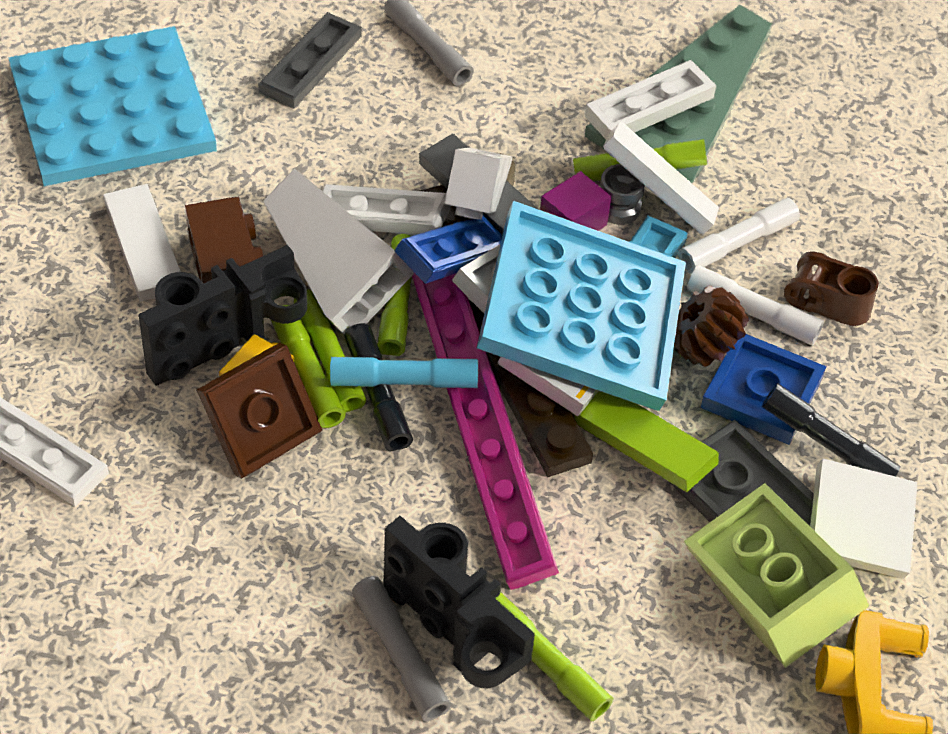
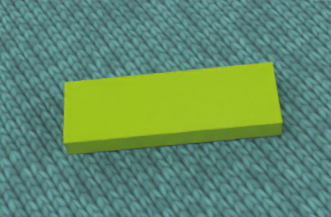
(648, 440)

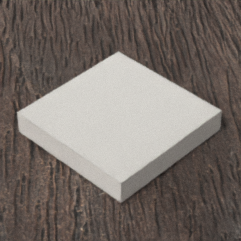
(865, 516)

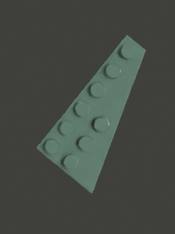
(725, 57)

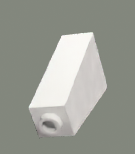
(339, 256)

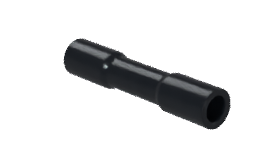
(386, 410)
(805, 419)

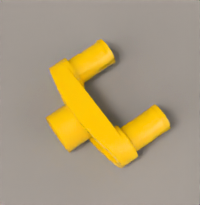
(856, 673)

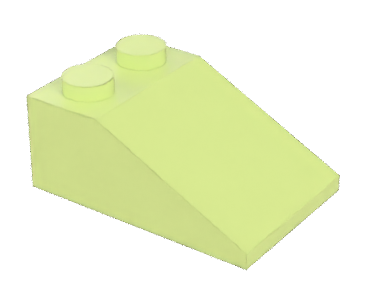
(778, 574)

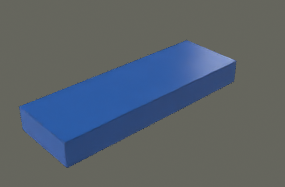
(448, 248)

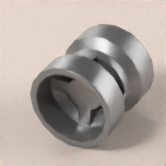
(625, 193)

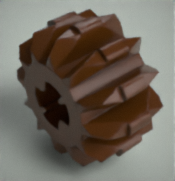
(709, 326)

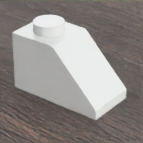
(476, 181)

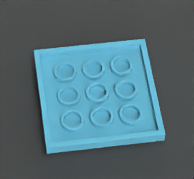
(111, 105)
(583, 306)

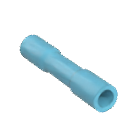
(373, 372)

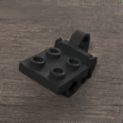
(208, 319)
(431, 577)

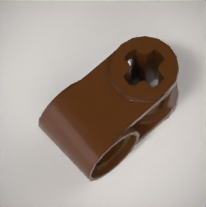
(835, 289)

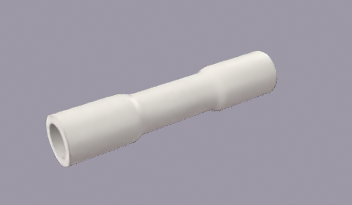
(759, 225)
(780, 316)

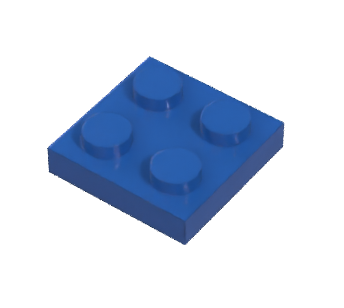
(750, 375)

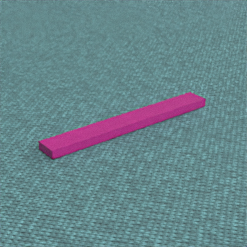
(488, 439)

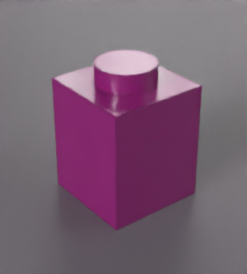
(578, 201)

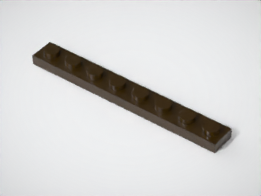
(544, 422)

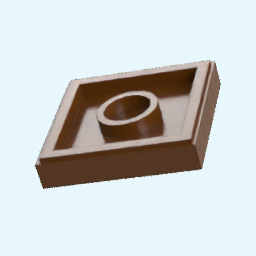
(259, 410)

